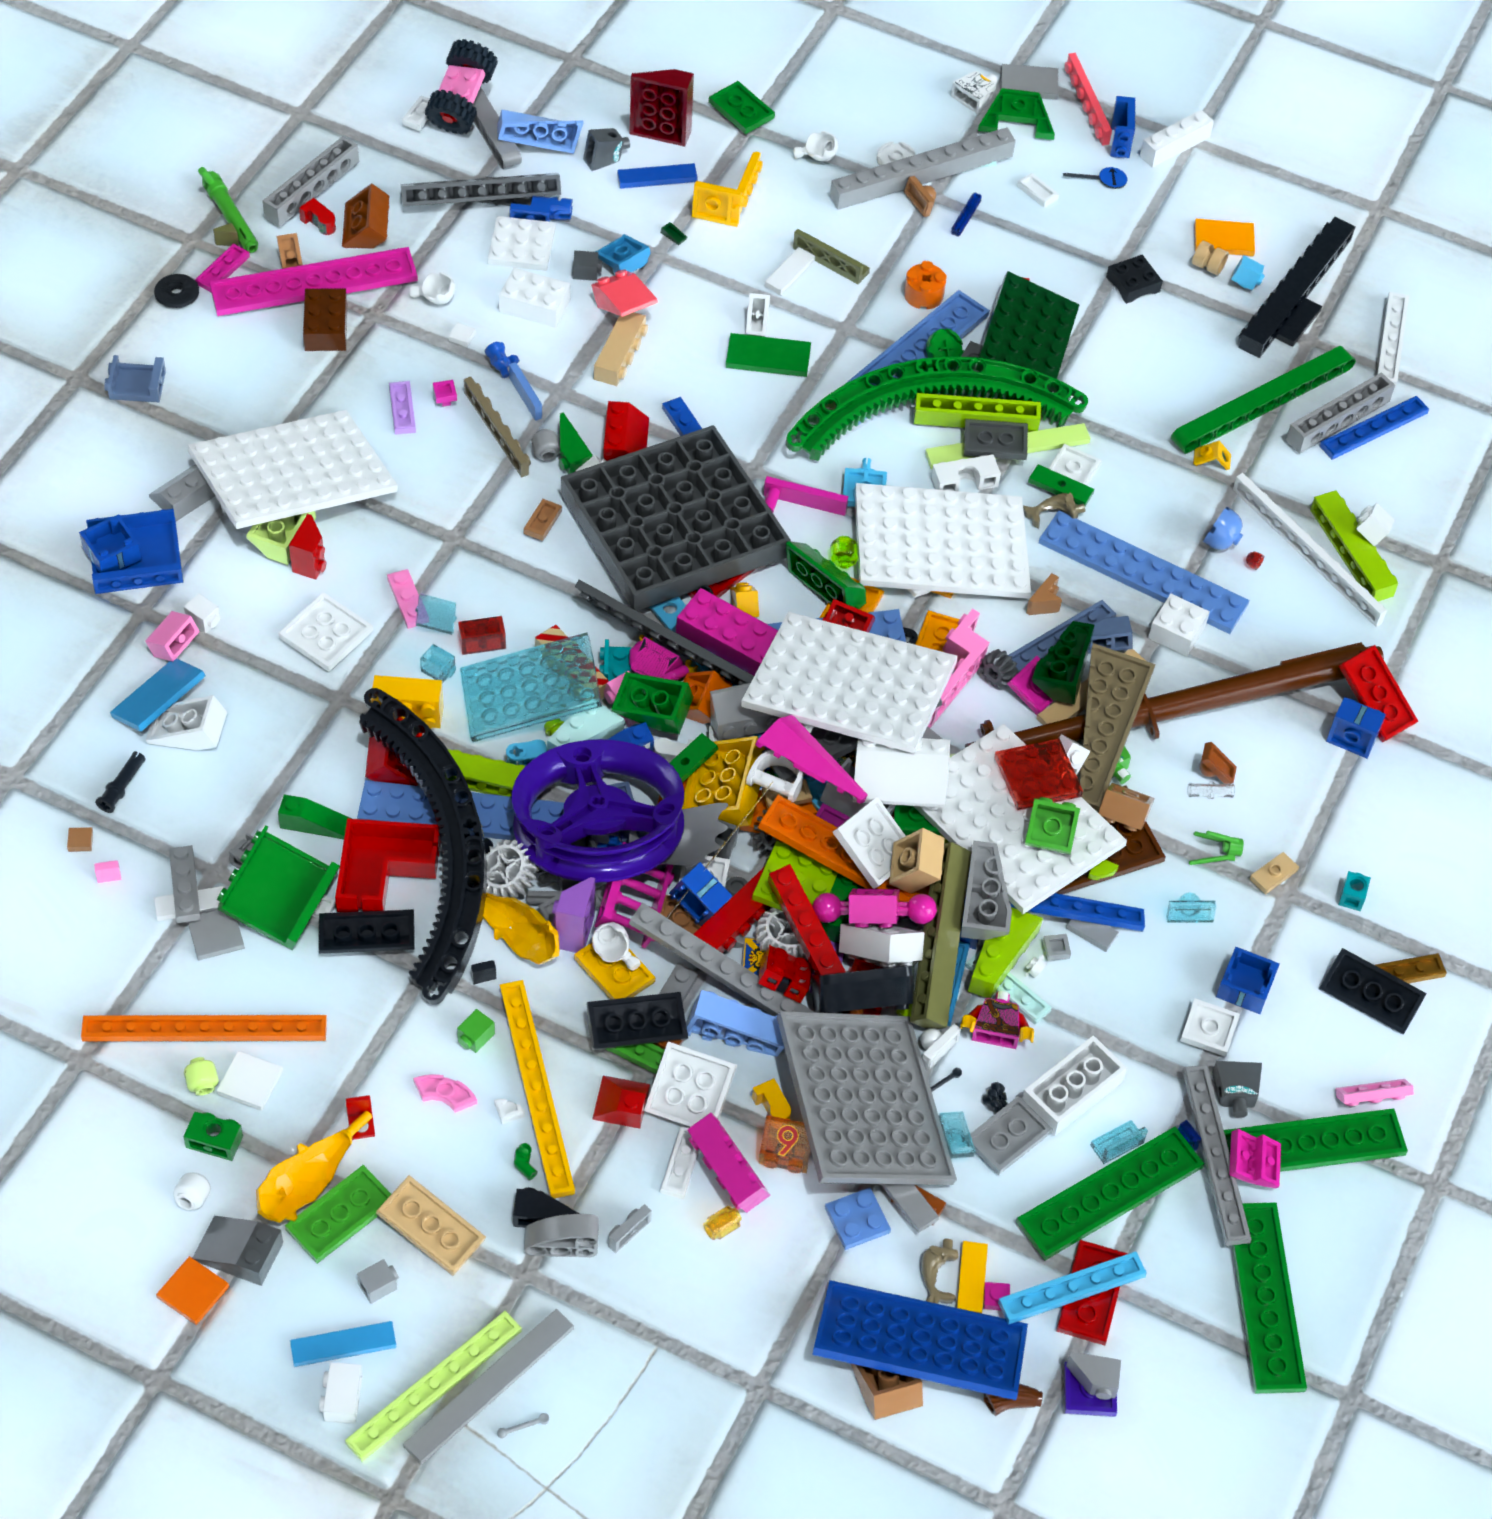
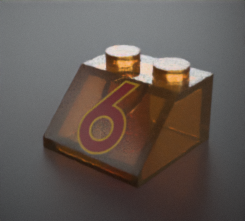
(785, 1145)

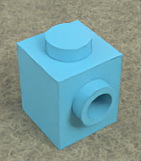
(1248, 273)

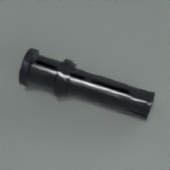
(116, 789)

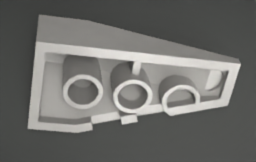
(987, 902)

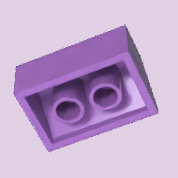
(575, 915)

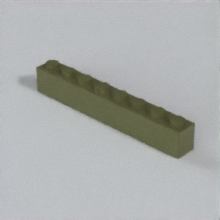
(941, 941)

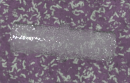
(1210, 790)

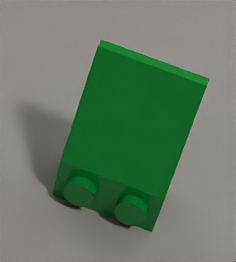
(654, 700)

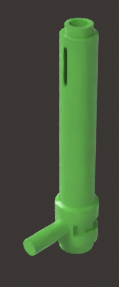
(219, 193)

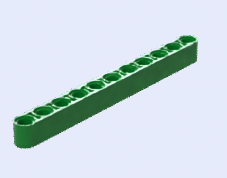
(1263, 399)

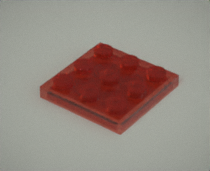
(1038, 772)

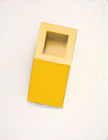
(745, 598)

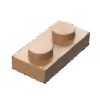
(542, 519)

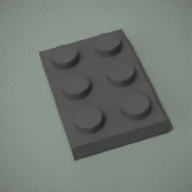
(996, 438)

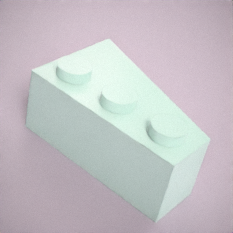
(587, 725)

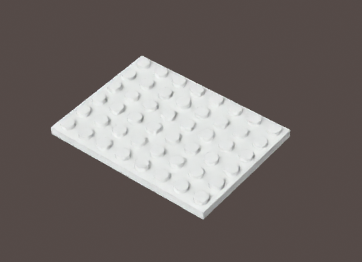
(291, 468)
(941, 541)
(850, 682)
(984, 811)

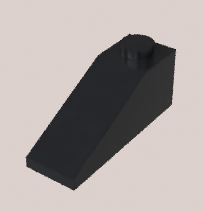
(536, 1205)

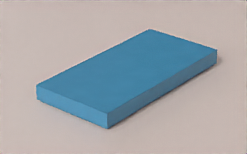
(157, 694)

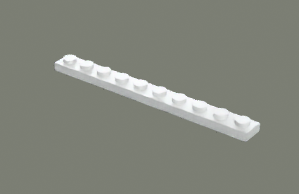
(1310, 550)

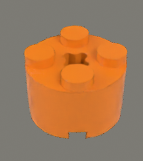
(925, 285)

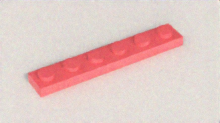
(1089, 100)

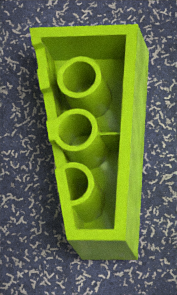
(1002, 953)

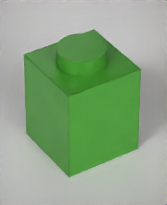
(475, 1031)

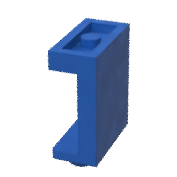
(1124, 125)

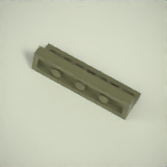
(831, 257)

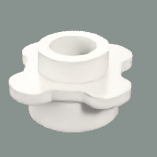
(1035, 966)

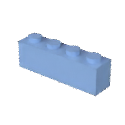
(538, 131)
(735, 1024)

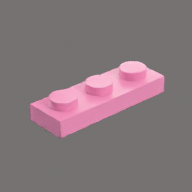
(405, 595)
(1374, 1092)

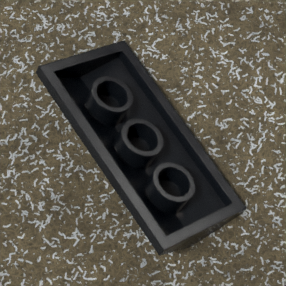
(366, 931)
(1373, 991)
(636, 1020)

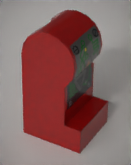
(318, 215)

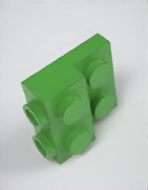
(1052, 825)

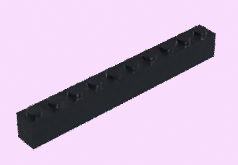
(1296, 286)

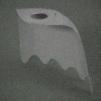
(698, 836)

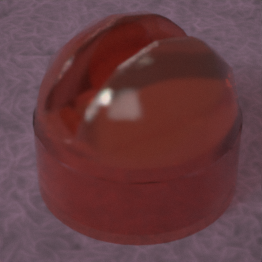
(1254, 559)

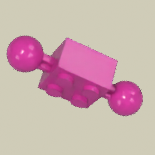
(874, 907)

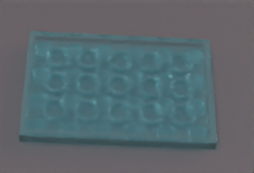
(530, 687)

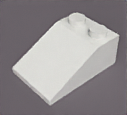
(189, 724)

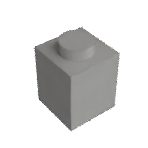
(377, 1281)

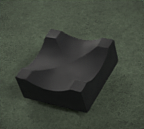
(1134, 278)

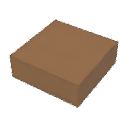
(80, 839)

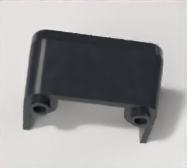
(863, 989)

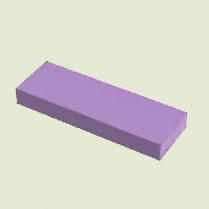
(402, 407)

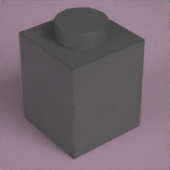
(586, 265)

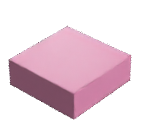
(107, 871)

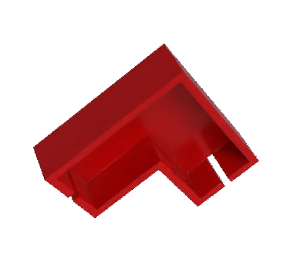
(382, 850)

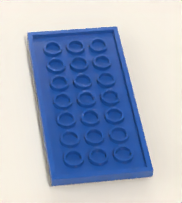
(921, 1340)

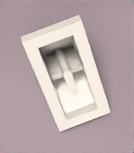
(757, 314)

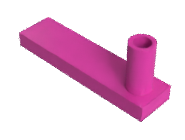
(803, 495)

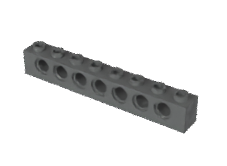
(480, 189)

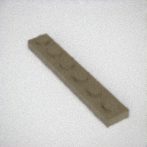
(497, 428)

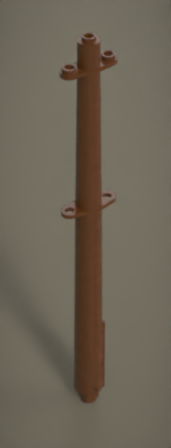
(1283, 678)

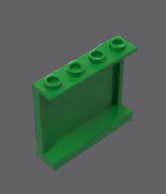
(276, 888)

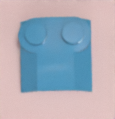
(625, 254)

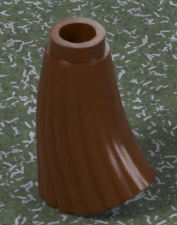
(1026, 1398)

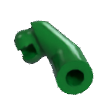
(522, 1160)

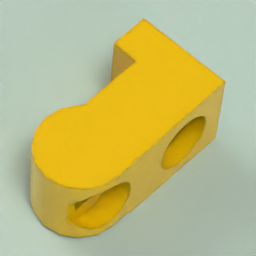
(772, 1099)

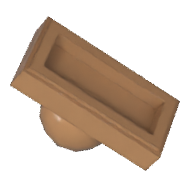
(921, 196)

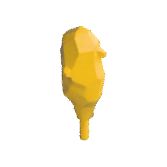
(530, 933)
(304, 1175)

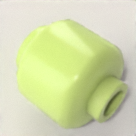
(201, 1076)

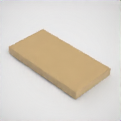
(431, 1225)

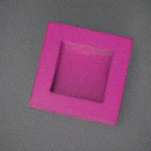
(993, 1292)

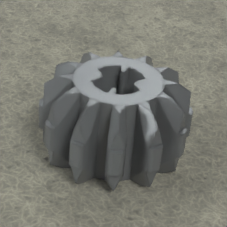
(998, 668)

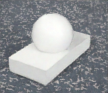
(938, 1044)

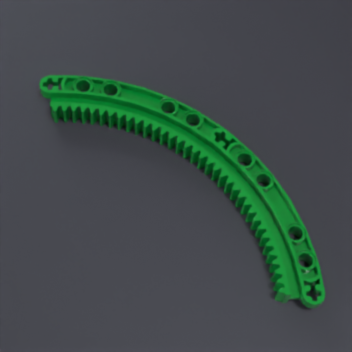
(931, 376)

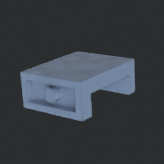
(135, 381)

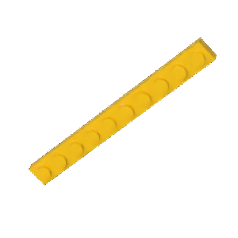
(537, 1090)

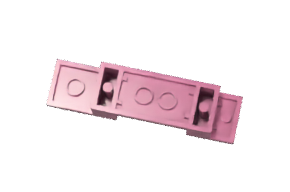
(970, 652)

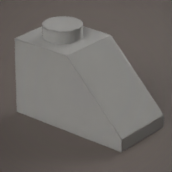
(1096, 1373)

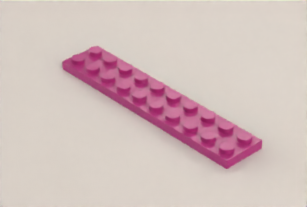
(289, 284)

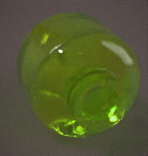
(844, 552)

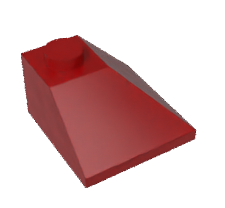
(621, 1102)

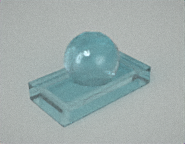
(1191, 910)
(957, 1134)

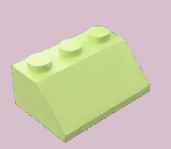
(275, 536)

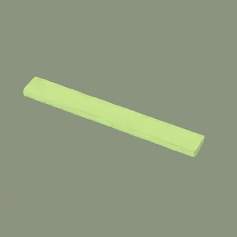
(1037, 441)
(433, 1386)

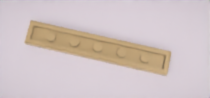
(1061, 711)

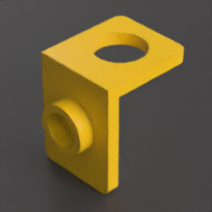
(1211, 452)

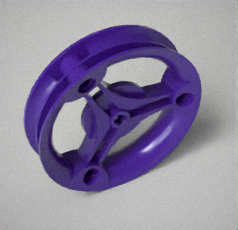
(599, 810)

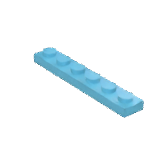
(1072, 1287)

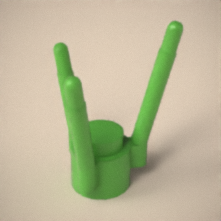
(1230, 845)

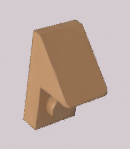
(289, 250)
(1045, 598)

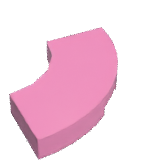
(446, 1090)

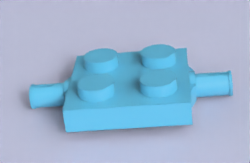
(861, 475)

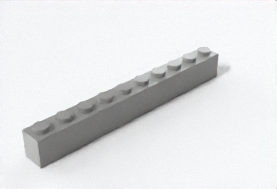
(924, 166)

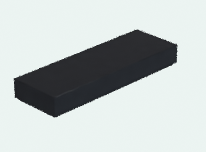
(1298, 322)

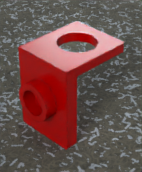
(355, 1108)

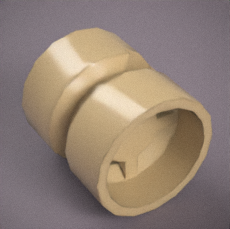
(1209, 257)

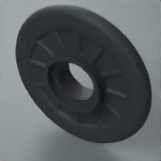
(165, 296)

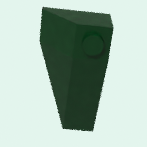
(1063, 667)

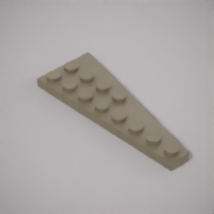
(1113, 700)

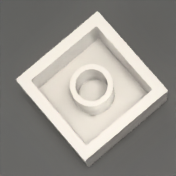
(1178, 625)

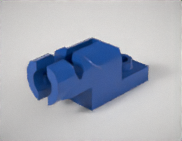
(543, 209)

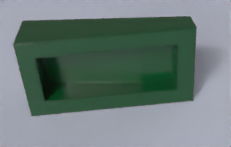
(673, 233)

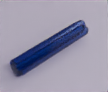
(966, 214)

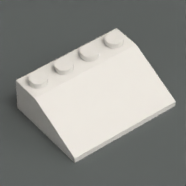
(903, 776)

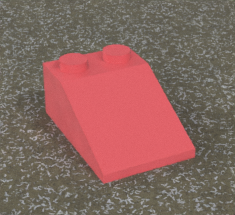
(622, 293)

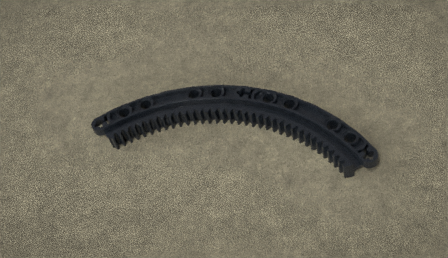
(461, 905)

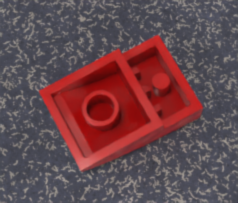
(849, 616)

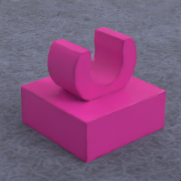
(445, 392)

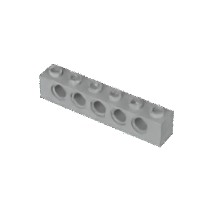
(310, 181)
(1340, 412)

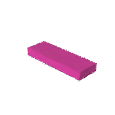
(223, 266)

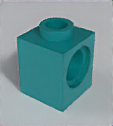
(1354, 898)

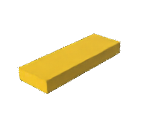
(972, 1276)

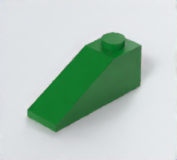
(572, 447)
(310, 817)

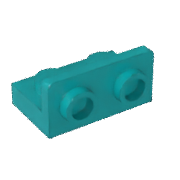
(615, 660)

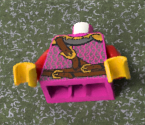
(998, 1022)

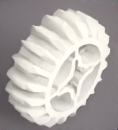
(515, 872)
(785, 937)

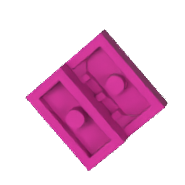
(1255, 1159)

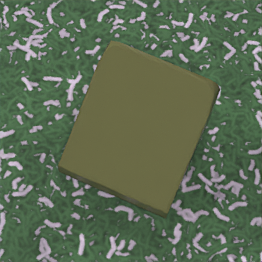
(226, 235)

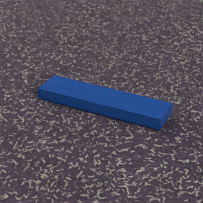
(657, 175)

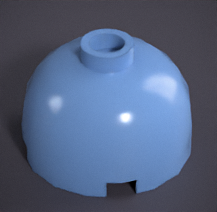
(1225, 530)

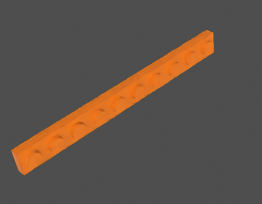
(204, 1028)

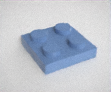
(857, 1218)

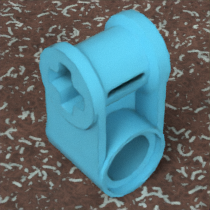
(525, 751)

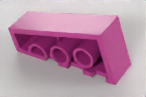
(728, 1163)

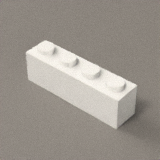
(1176, 138)

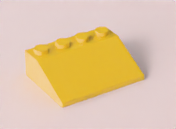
(724, 780)

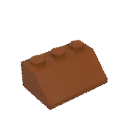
(366, 219)

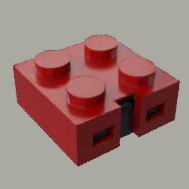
(785, 973)

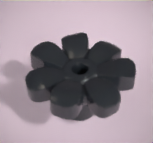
(996, 1096)

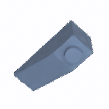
(1113, 634)

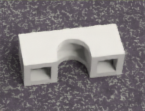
(981, 470)

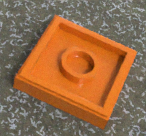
(192, 1290)

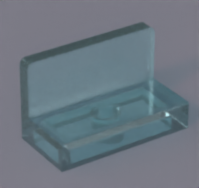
(1118, 1141)

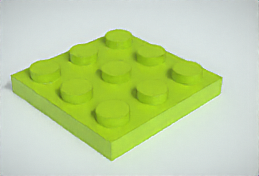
(812, 875)

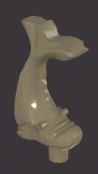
(1062, 502)
(931, 1262)

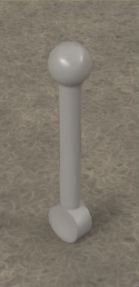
(543, 1419)

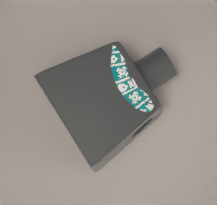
(604, 147)
(1237, 1085)

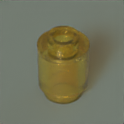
(722, 1223)

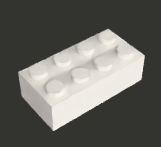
(1075, 1084)

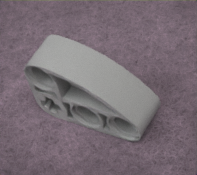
(563, 1236)

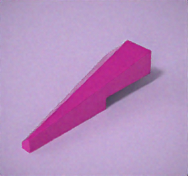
(792, 740)

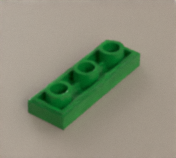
(1058, 483)
(693, 756)

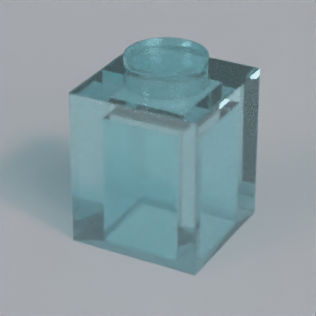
(438, 663)

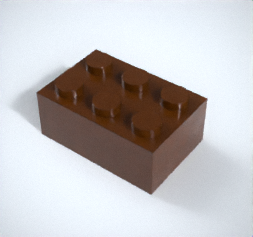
(325, 319)

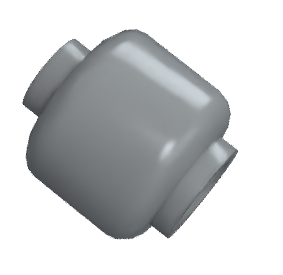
(545, 444)

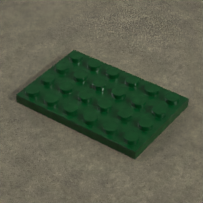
(1029, 326)

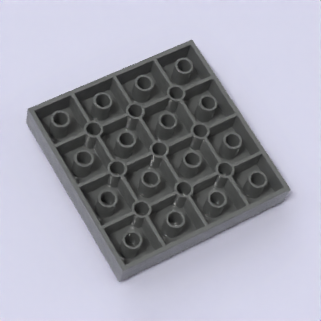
(674, 517)

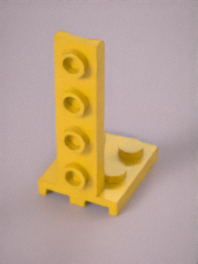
(723, 203)

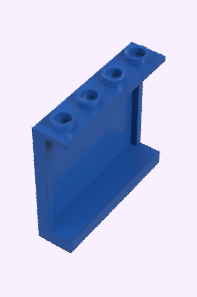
(159, 553)

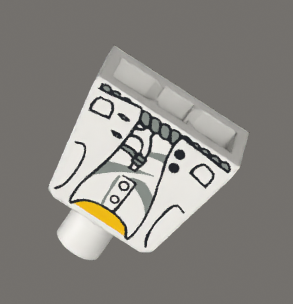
(975, 90)

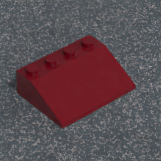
(662, 105)

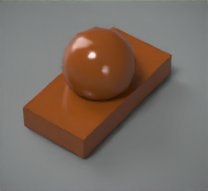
(1217, 764)

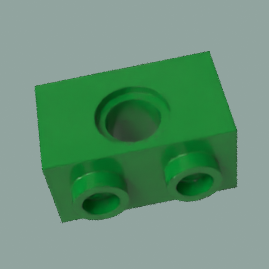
(222, 1145)

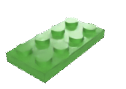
(338, 1214)

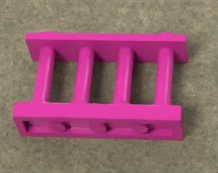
(613, 896)

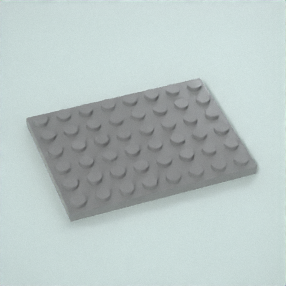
(865, 1099)

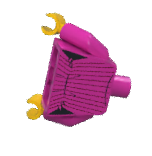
(656, 661)

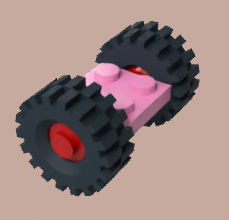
(467, 69)

